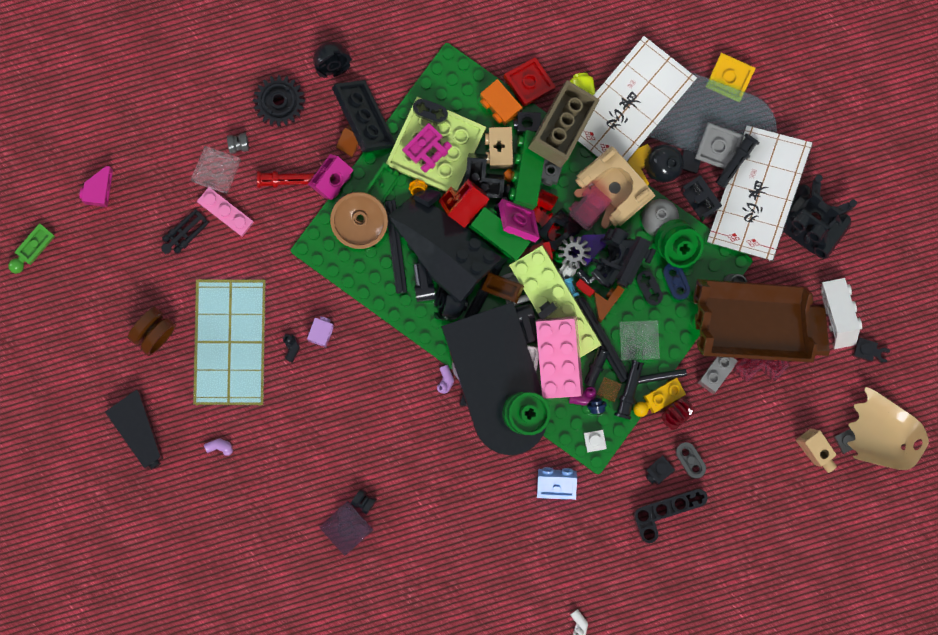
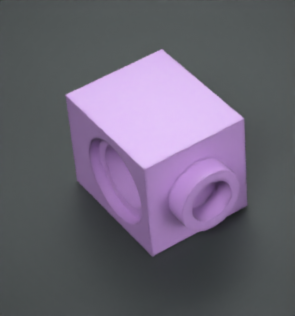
(320, 331)

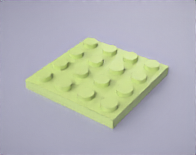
(449, 170)

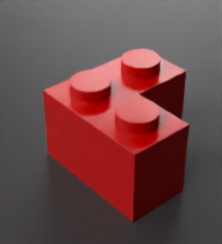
(464, 203)

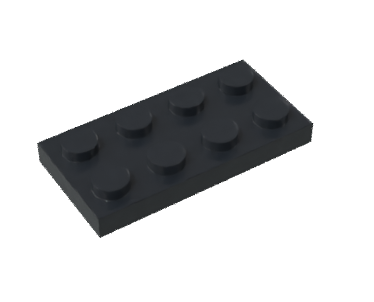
(363, 115)

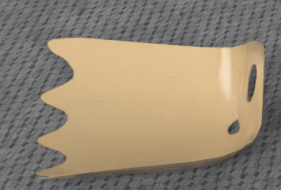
(883, 430)

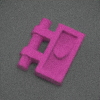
(423, 143)

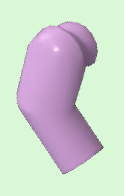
(219, 444)

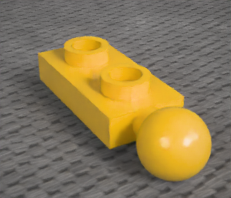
(659, 398)

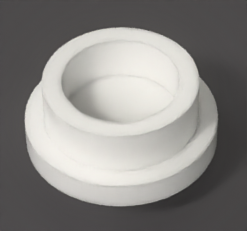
(567, 272)

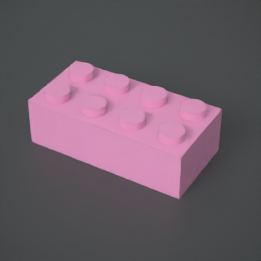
(559, 357)

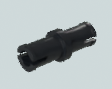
(596, 367)

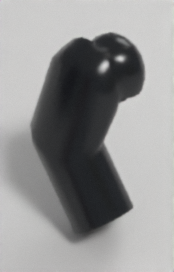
(292, 345)

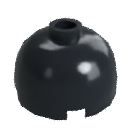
(331, 59)
(664, 163)
(448, 307)

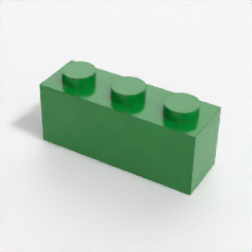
(490, 229)

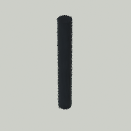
(662, 376)

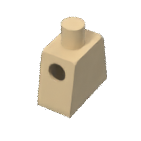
(813, 444)

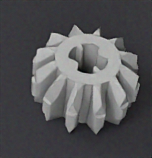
(578, 246)

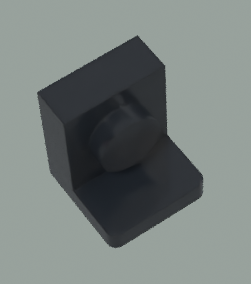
(659, 471)

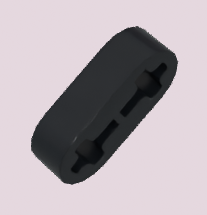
(429, 115)
(653, 286)

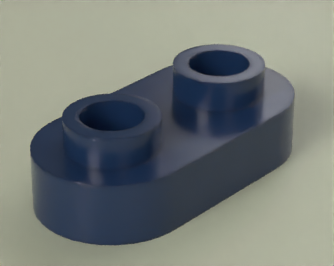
(676, 281)

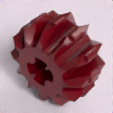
(677, 413)

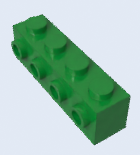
(527, 175)

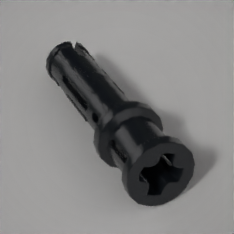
(742, 153)
(627, 399)

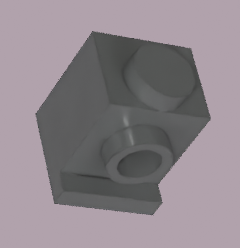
(547, 178)

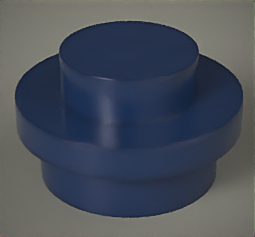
(597, 406)

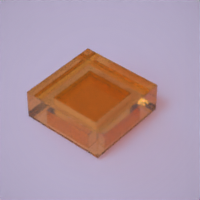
(609, 389)

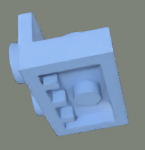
(557, 483)

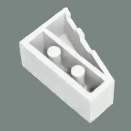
(841, 312)

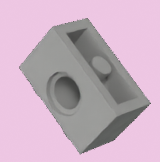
(717, 373)

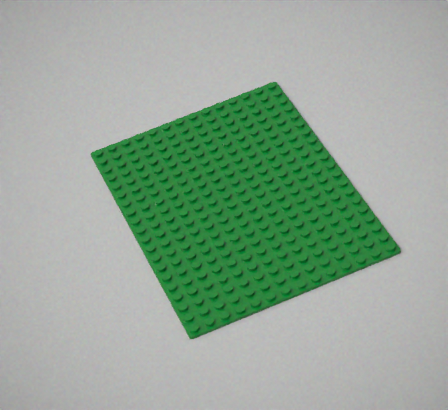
(369, 275)

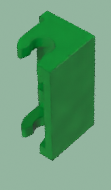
(383, 182)

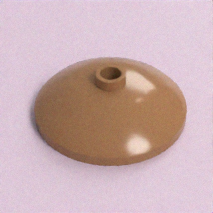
(352, 231)

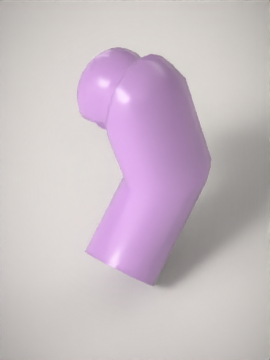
(447, 380)

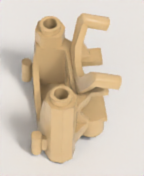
(612, 168)

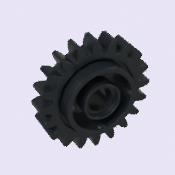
(279, 113)

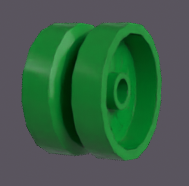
(679, 243)
(537, 416)

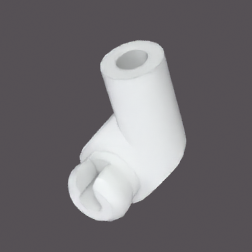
(581, 623)

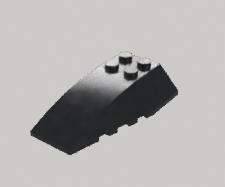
(450, 253)

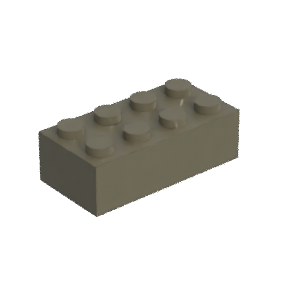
(563, 124)

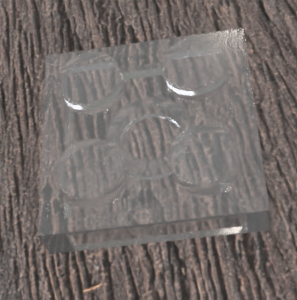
(215, 169)
(639, 340)

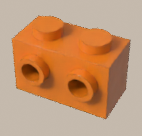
(500, 102)

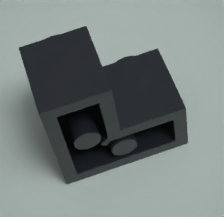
(476, 172)

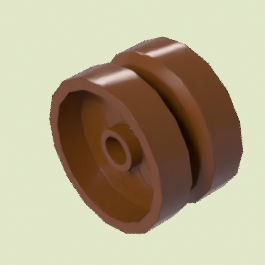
(151, 331)

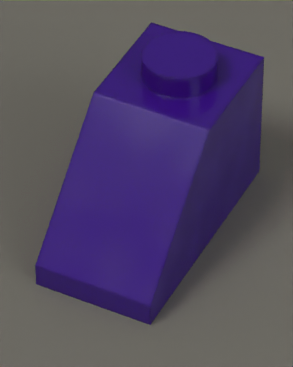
(595, 245)

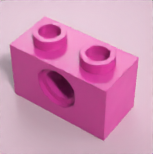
(321, 180)

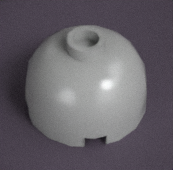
(656, 214)

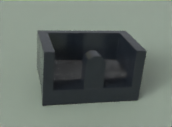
(701, 198)

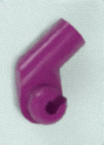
(588, 395)

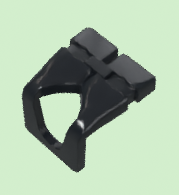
(570, 227)

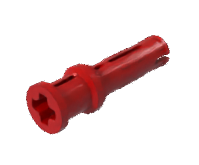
(275, 179)

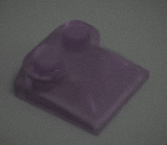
(346, 528)

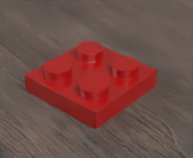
(529, 82)

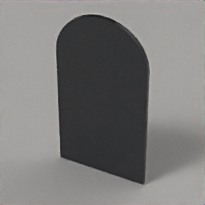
(491, 367)

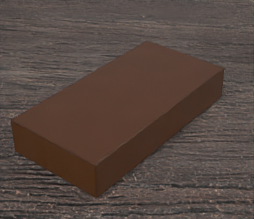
(502, 287)

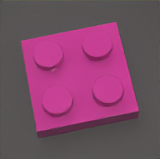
(518, 220)

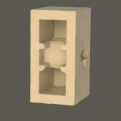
(503, 137)

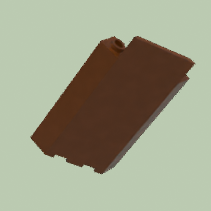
(759, 321)

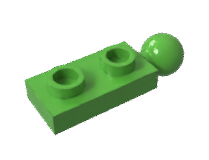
(31, 248)

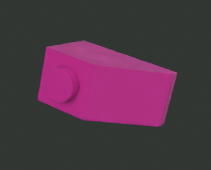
(97, 188)

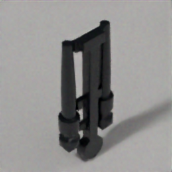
(166, 248)

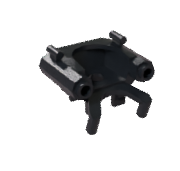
(817, 235)
(623, 259)

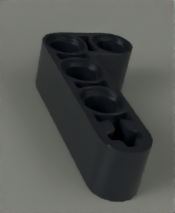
(670, 511)

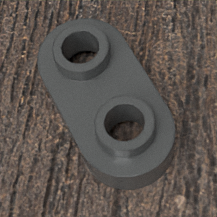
(689, 461)

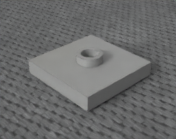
(718, 145)

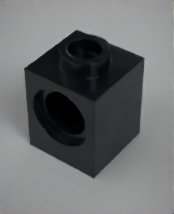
(534, 117)

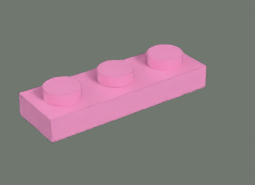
(225, 212)

